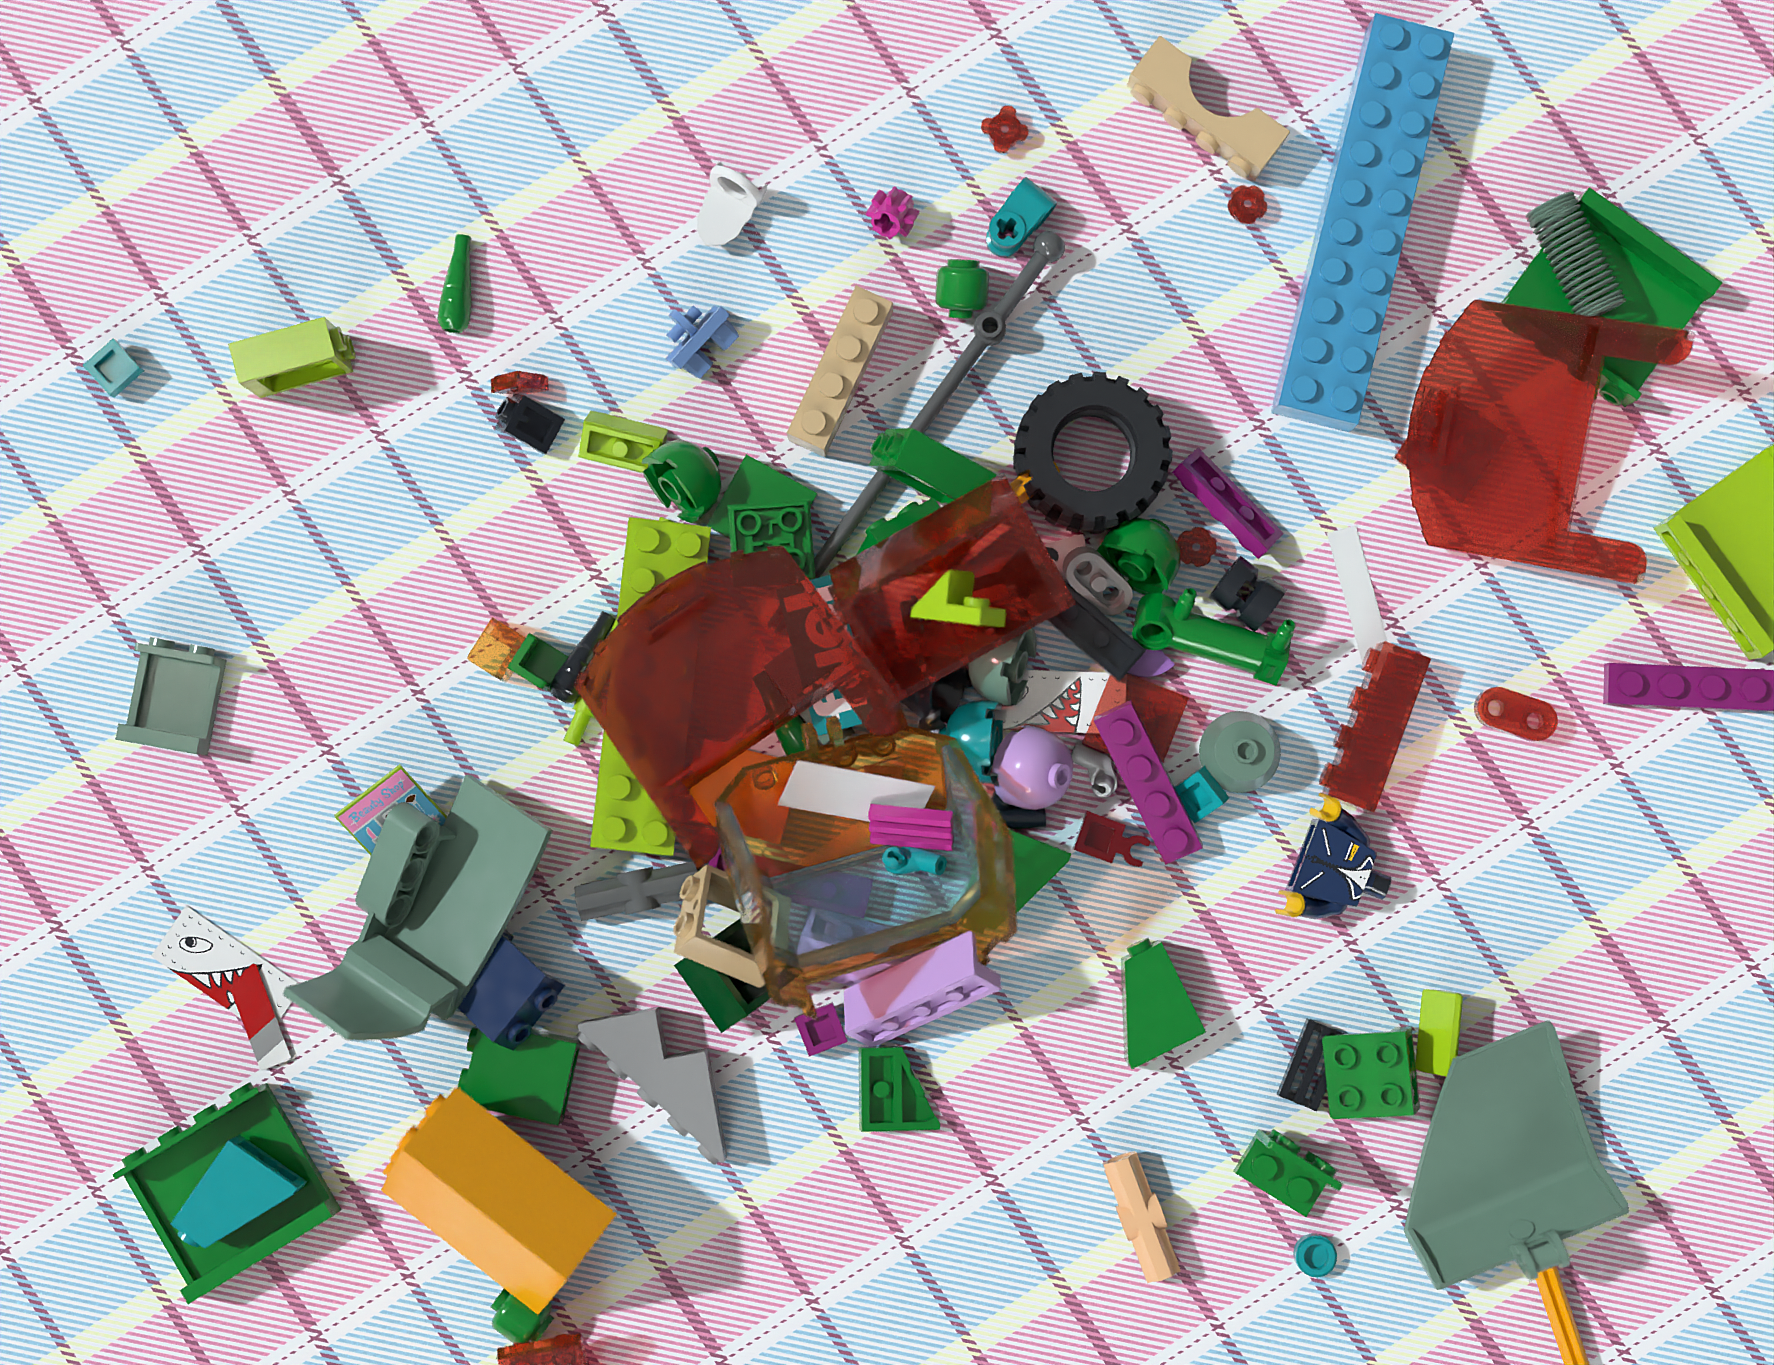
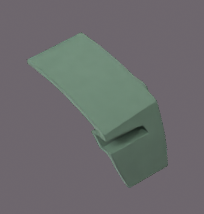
(433, 915)

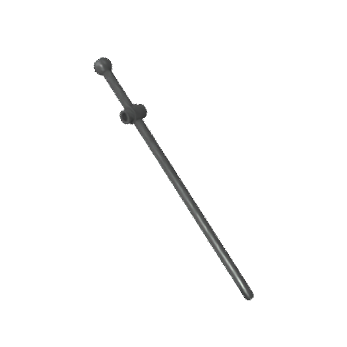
(1047, 248)

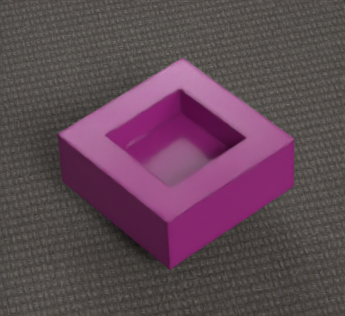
(823, 1033)

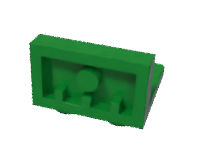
(1371, 1074)
(1278, 1169)

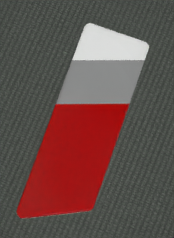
(259, 1019)

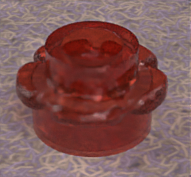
(1244, 214)
(1206, 542)

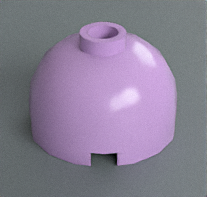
(1032, 768)

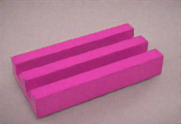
(911, 827)

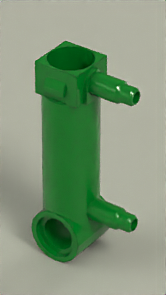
(1166, 624)

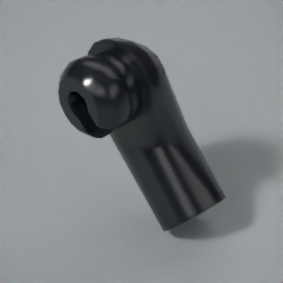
(1018, 817)

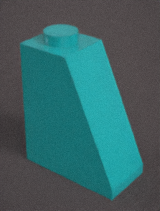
(233, 1192)

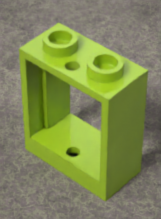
(292, 357)

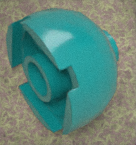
(977, 735)

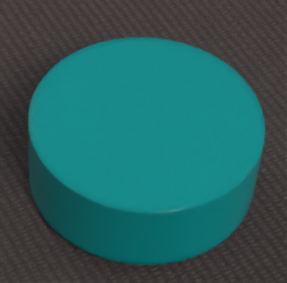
(1315, 1255)

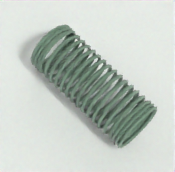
(1552, 211)

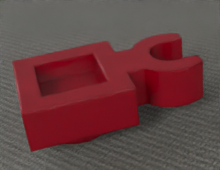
(1104, 838)

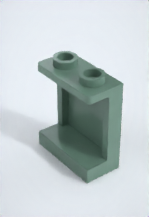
(174, 697)

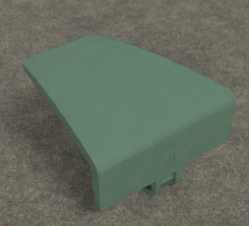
(1507, 1164)

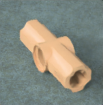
(1141, 1217)

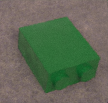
(524, 1082)

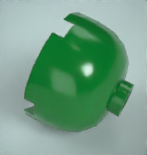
(685, 476)
(1143, 553)

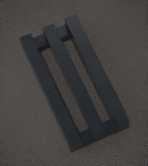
(1294, 1063)

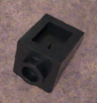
(528, 422)

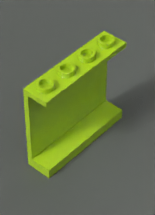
(1728, 550)

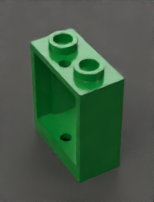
(926, 465)

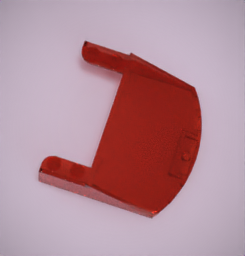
(1508, 429)
(718, 667)

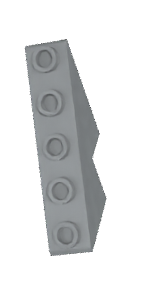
(676, 1082)

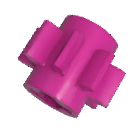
(892, 213)

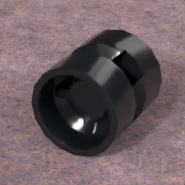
(1260, 600)

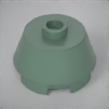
(1240, 751)

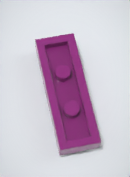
(1227, 503)

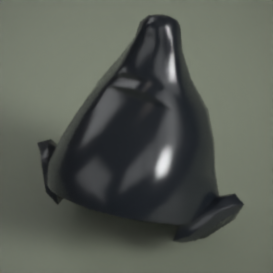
(939, 699)

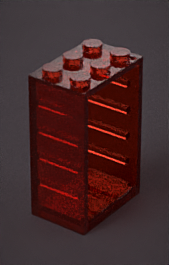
(974, 533)

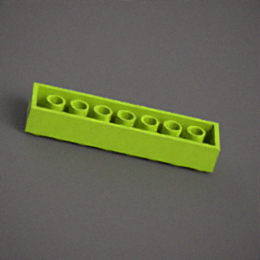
(623, 811)

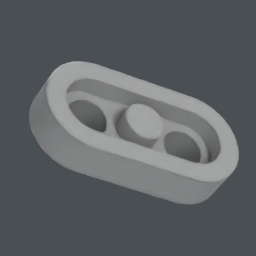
(1095, 579)

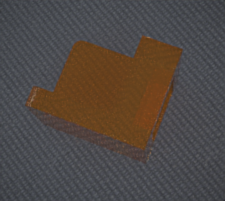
(496, 649)

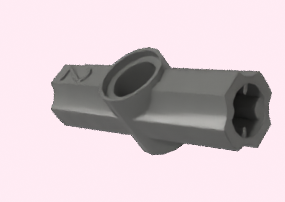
(632, 891)

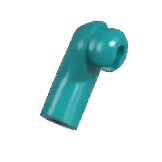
(910, 859)

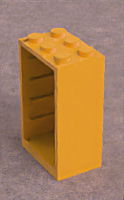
(495, 1198)

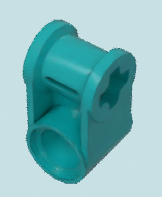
(1022, 214)

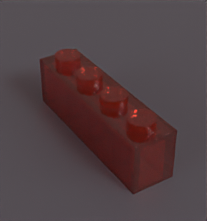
(1374, 726)

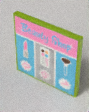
(368, 811)

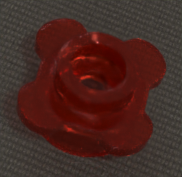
(1000, 140)

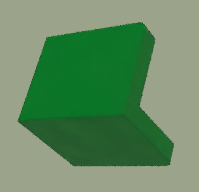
(537, 662)

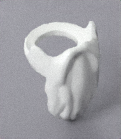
(727, 206)

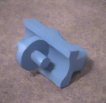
(712, 326)

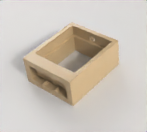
(691, 943)

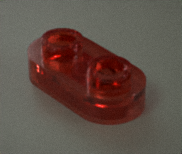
(1514, 714)

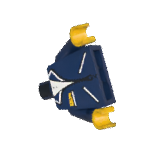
(1332, 866)

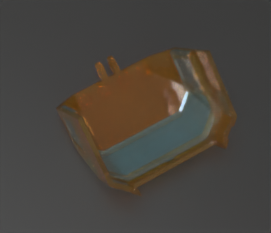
(818, 888)

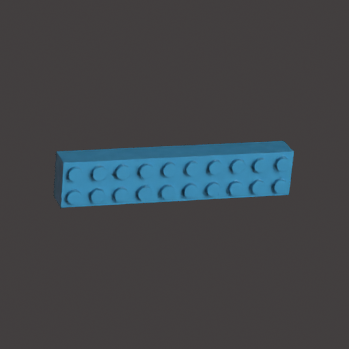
(1362, 223)

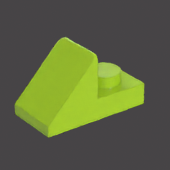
(953, 602)

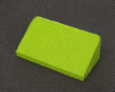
(619, 440)
(1438, 1031)

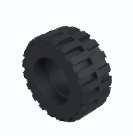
(1105, 400)

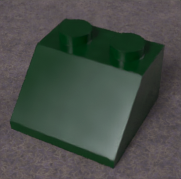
(721, 995)

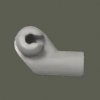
(1099, 768)

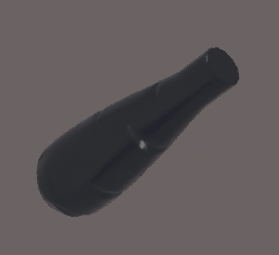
(563, 682)

